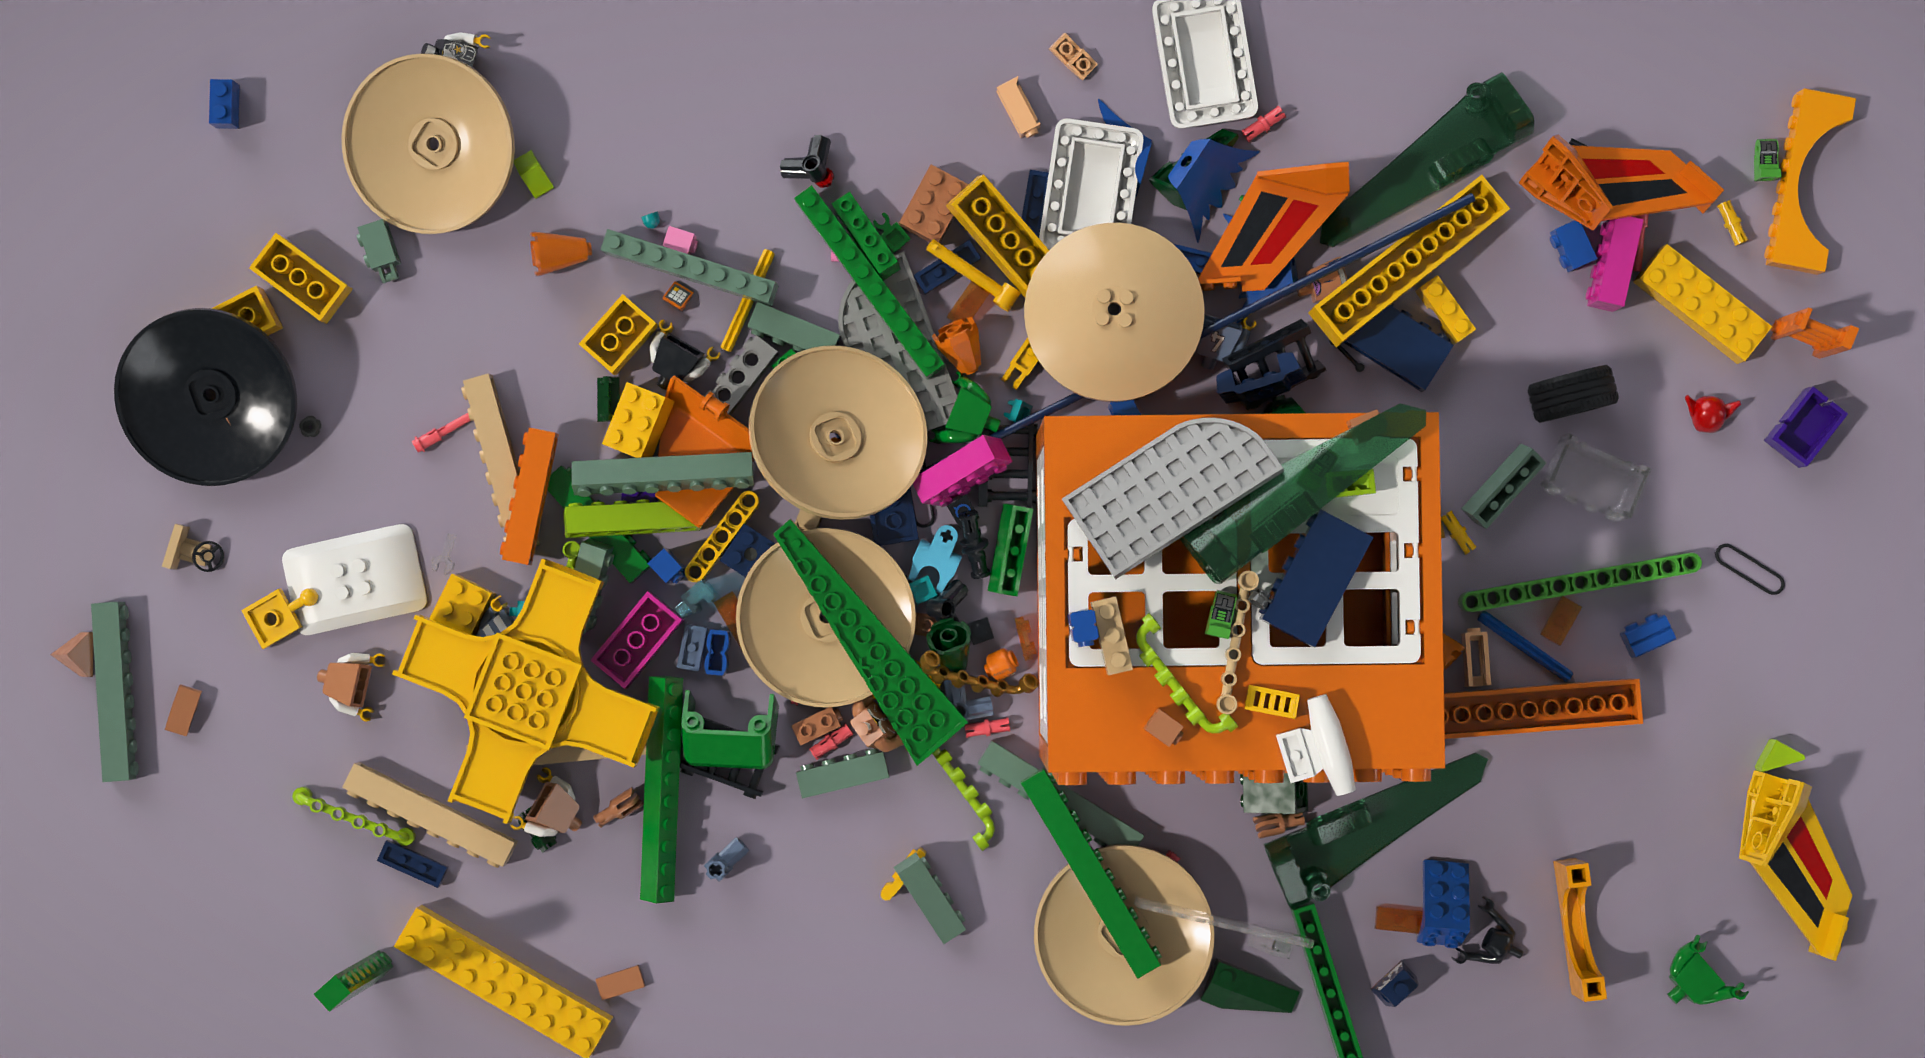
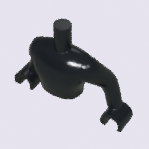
(1496, 941)

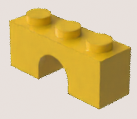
(1452, 317)

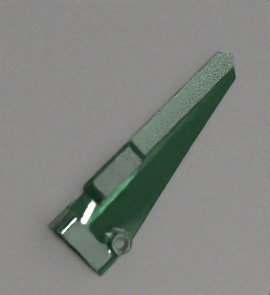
(1446, 152)
(1300, 491)
(1352, 834)

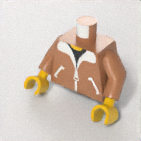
(874, 726)

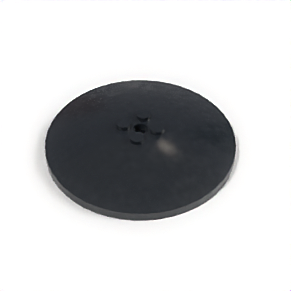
(174, 422)

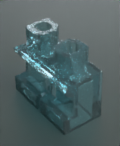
(695, 597)

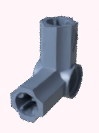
(974, 708)
(724, 861)

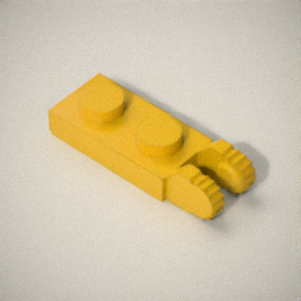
(1024, 362)
(891, 888)

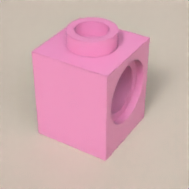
(680, 240)

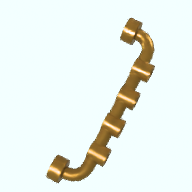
(931, 660)

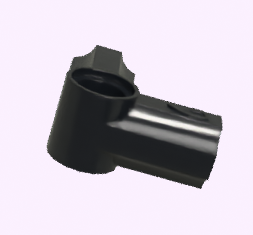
(811, 166)
(945, 604)

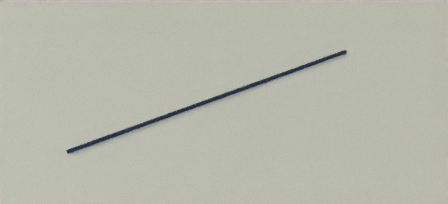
(1267, 300)

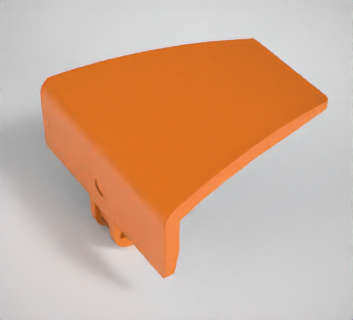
(697, 428)

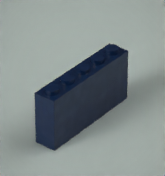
(1402, 346)
(1315, 577)

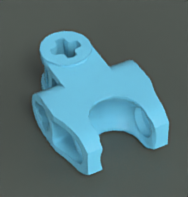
(938, 555)

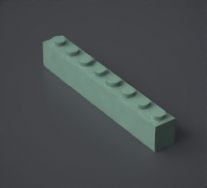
(689, 267)
(662, 474)
(114, 691)
(1097, 821)

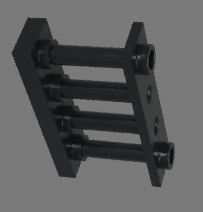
(1272, 343)
(987, 495)
(749, 791)

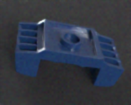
(1258, 389)

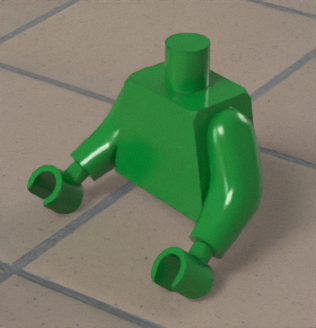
(968, 414)
(1697, 979)

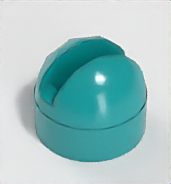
(651, 220)

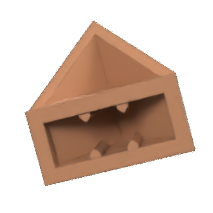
(77, 654)

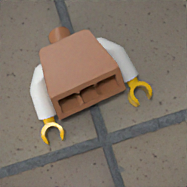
(348, 682)
(552, 810)

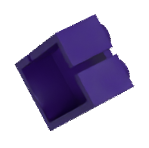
(1805, 427)

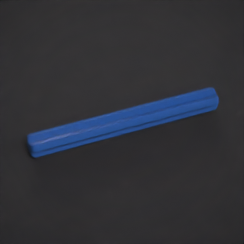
(1525, 646)

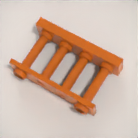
(1822, 338)

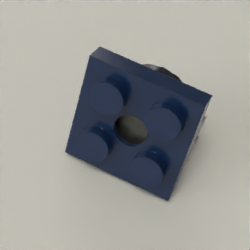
(745, 550)

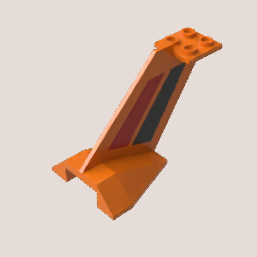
(1616, 182)
(1274, 224)

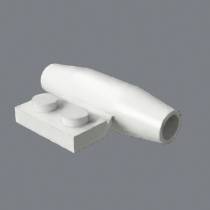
(1320, 748)

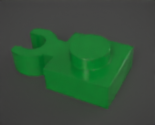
(893, 235)

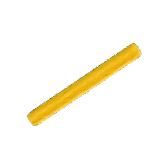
(746, 304)

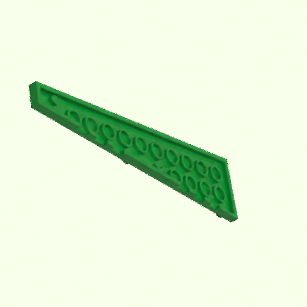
(904, 692)

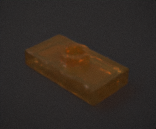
(968, 303)
(1561, 620)

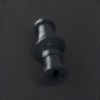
(974, 543)

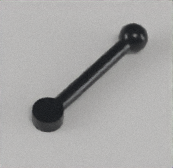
(1359, 367)

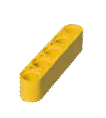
(712, 542)

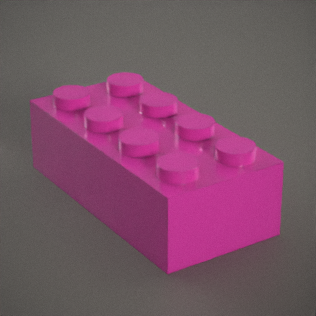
(1614, 263)
(962, 471)
(637, 640)

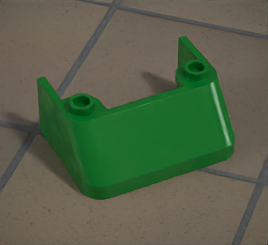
(729, 748)

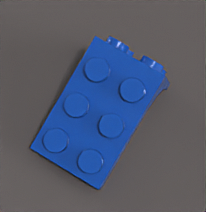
(1445, 904)

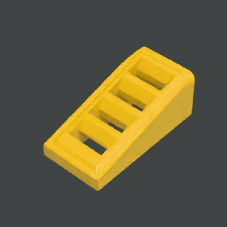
(1270, 710)

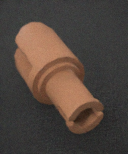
(619, 807)
(1276, 824)

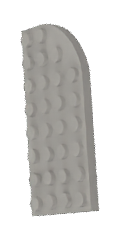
(865, 330)
(1169, 489)

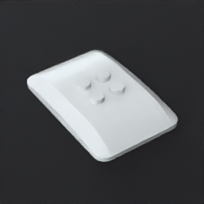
(1204, 61)
(1089, 178)
(356, 578)

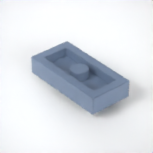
(692, 647)

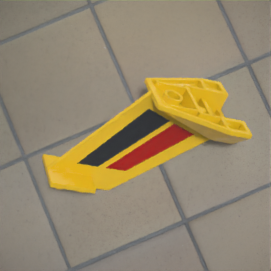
(1796, 860)

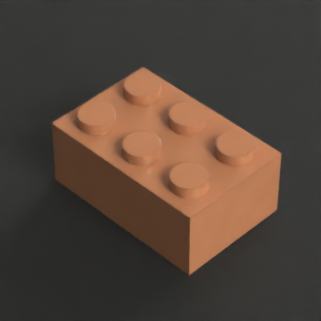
(927, 210)

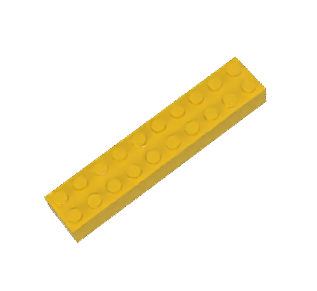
(1406, 263)
(503, 981)

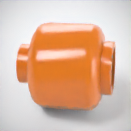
(1001, 664)

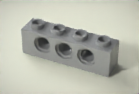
(766, 355)

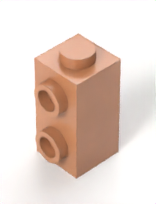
(817, 725)

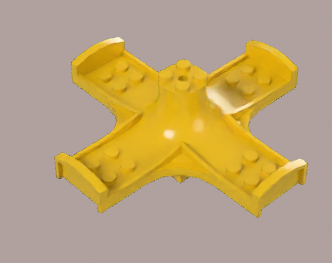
(526, 690)

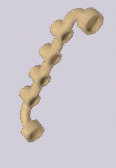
(1226, 702)

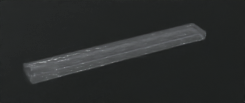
(1223, 922)

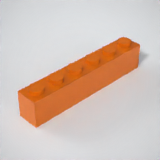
(530, 496)

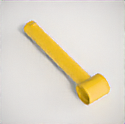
(1004, 294)

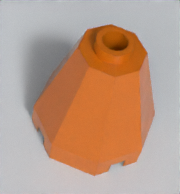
(960, 345)

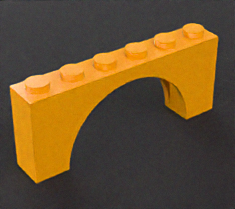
(1572, 883)

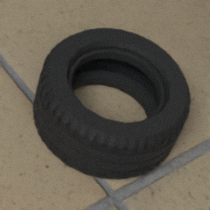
(1573, 393)

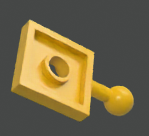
(286, 622)

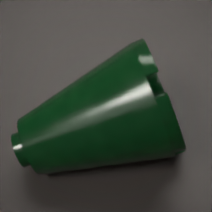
(951, 643)

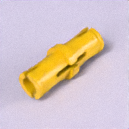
(1732, 223)
(1458, 532)

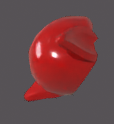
(1710, 412)

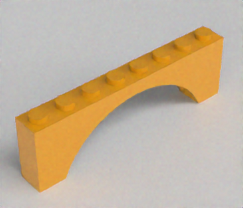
(1791, 241)

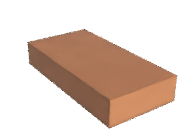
(620, 982)

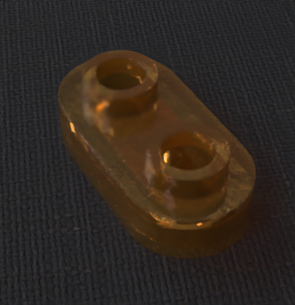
(1028, 648)

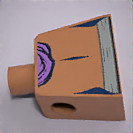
(1325, 285)

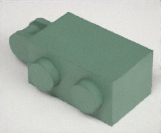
(379, 249)

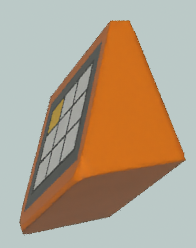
(678, 296)

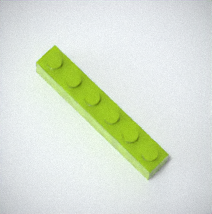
(623, 519)

